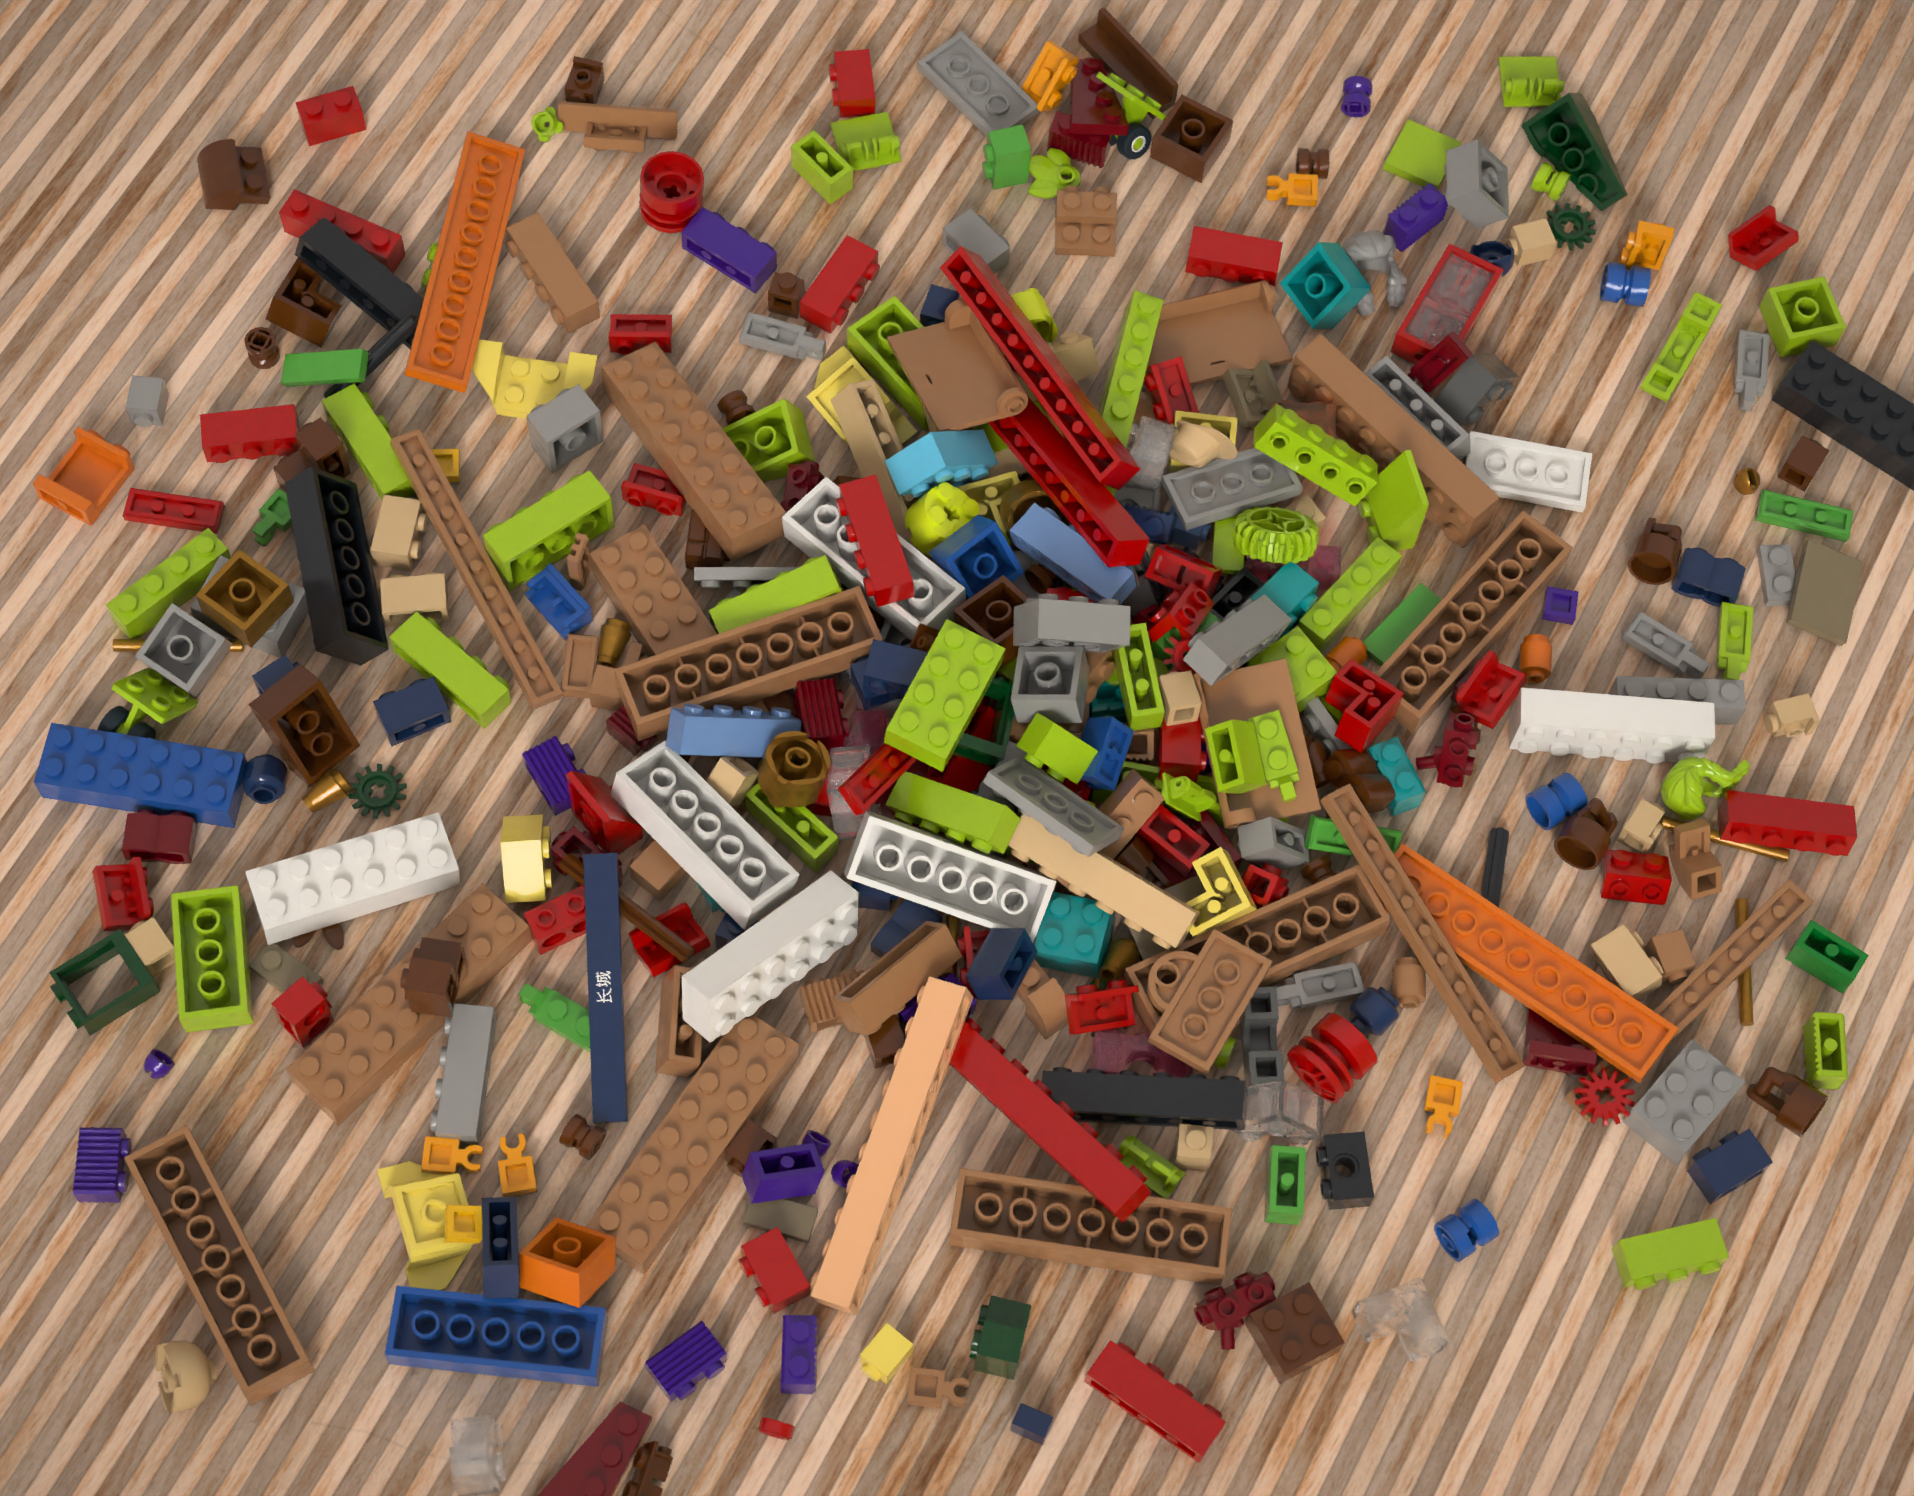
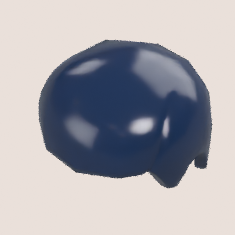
(1495, 253)

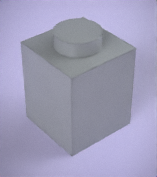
(147, 401)

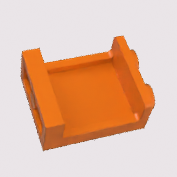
(86, 477)

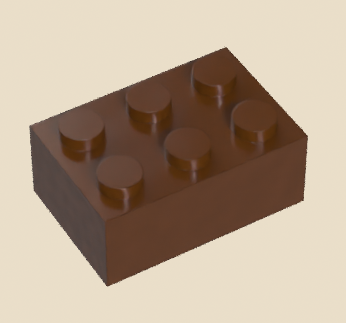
(304, 724)

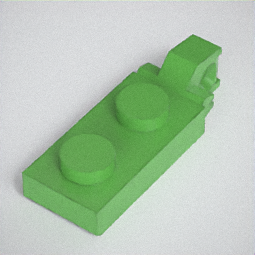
(558, 1014)

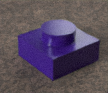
(1560, 605)

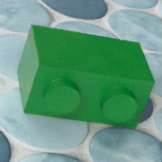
(1827, 956)

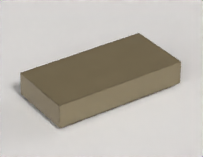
(791, 1218)

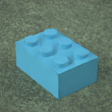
(941, 458)

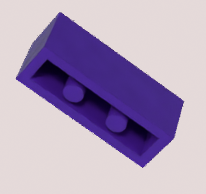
(729, 249)

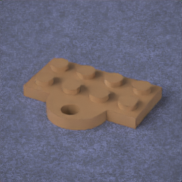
(1204, 998)

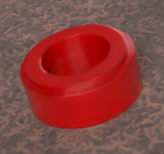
(776, 1428)

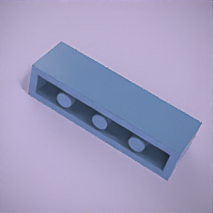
(1070, 556)
(726, 730)

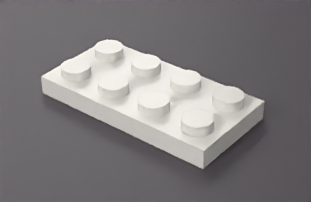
(1531, 471)

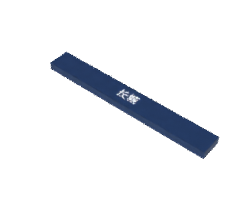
(605, 988)

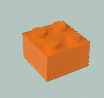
(567, 1262)

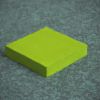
(1420, 155)

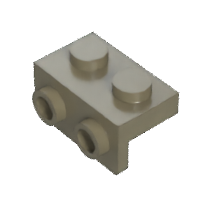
(1252, 392)

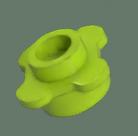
(539, 124)

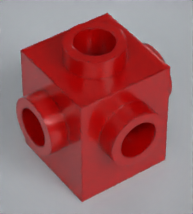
(1255, 880)

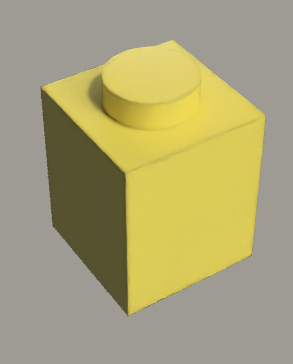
(885, 1354)

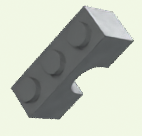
(1259, 1039)

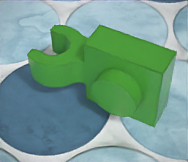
(275, 515)

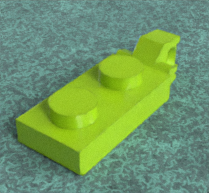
(1734, 639)
(1276, 754)

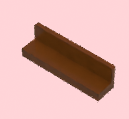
(1128, 60)

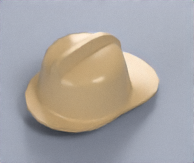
(1200, 444)

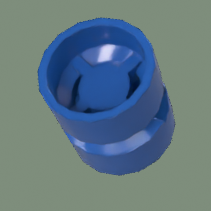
(1625, 284)
(1552, 803)
(1470, 1227)

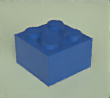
(977, 555)

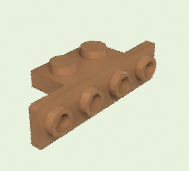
(617, 126)

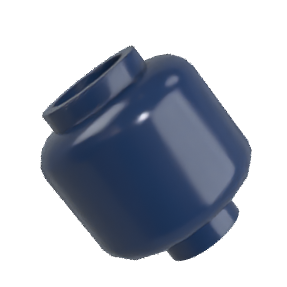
(265, 778)
(1374, 1011)

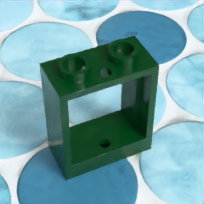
(991, 751)
(91, 959)

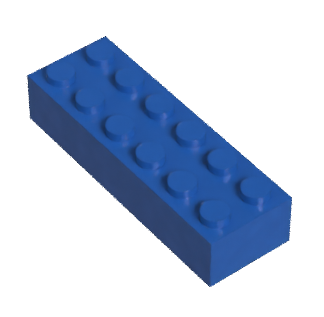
(141, 774)
(496, 1336)

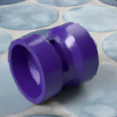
(1356, 99)

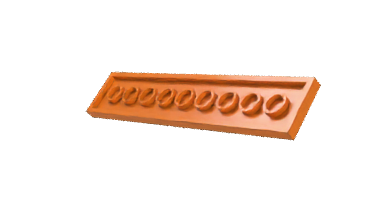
(465, 263)
(1539, 972)

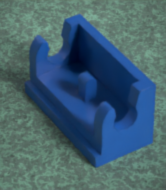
(558, 602)
(1112, 742)

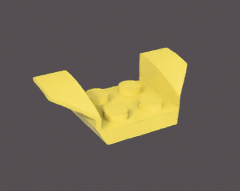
(834, 376)
(523, 383)
(420, 1209)

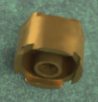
(1020, 498)
(793, 770)

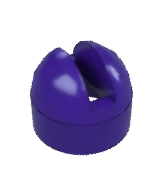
(158, 1063)
(821, 1142)
(840, 1175)

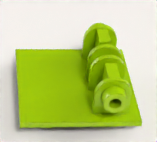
(1529, 81)
(867, 141)

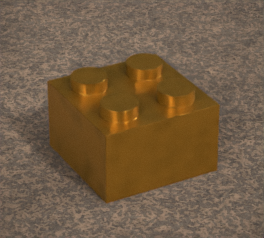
(245, 598)

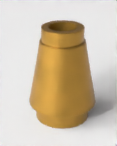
(613, 640)
(327, 790)
(1120, 955)

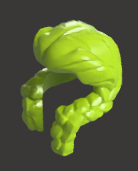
(1685, 785)

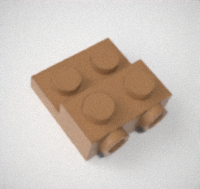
(1085, 222)

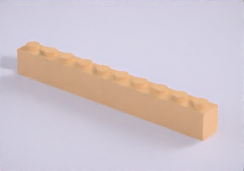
(891, 1146)

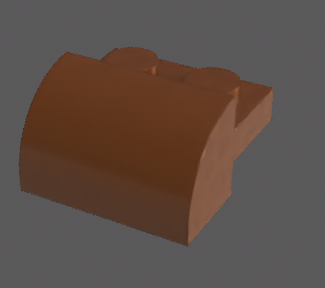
(232, 175)

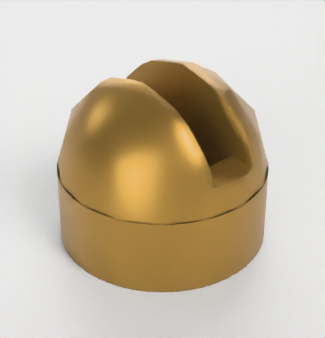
(1742, 481)

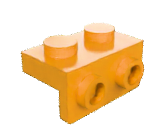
(1049, 76)
(1647, 245)

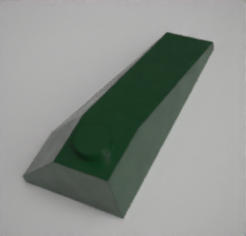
(1574, 144)

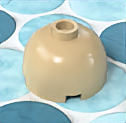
(184, 1375)

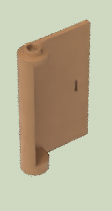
(1221, 332)
(965, 371)
(1245, 695)

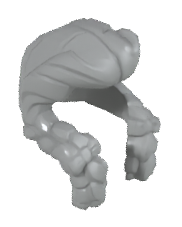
(1374, 252)

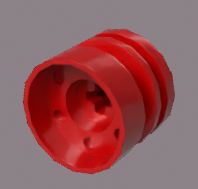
(670, 191)
(1332, 1057)

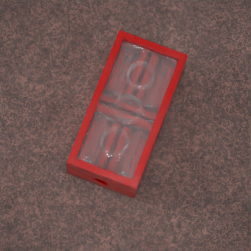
(1447, 303)

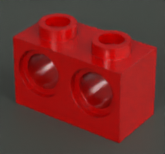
(1179, 568)
(558, 920)
(303, 1010)

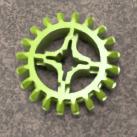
(1275, 535)

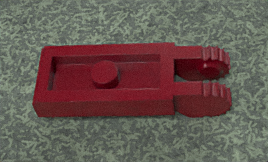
(1440, 362)

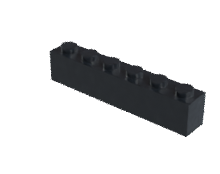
(358, 275)
(1150, 1099)

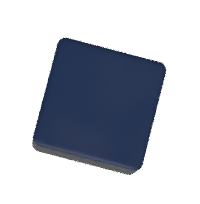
(1031, 1424)

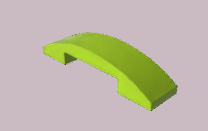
(1681, 347)

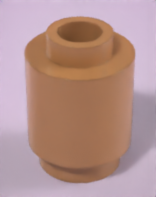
(1409, 982)

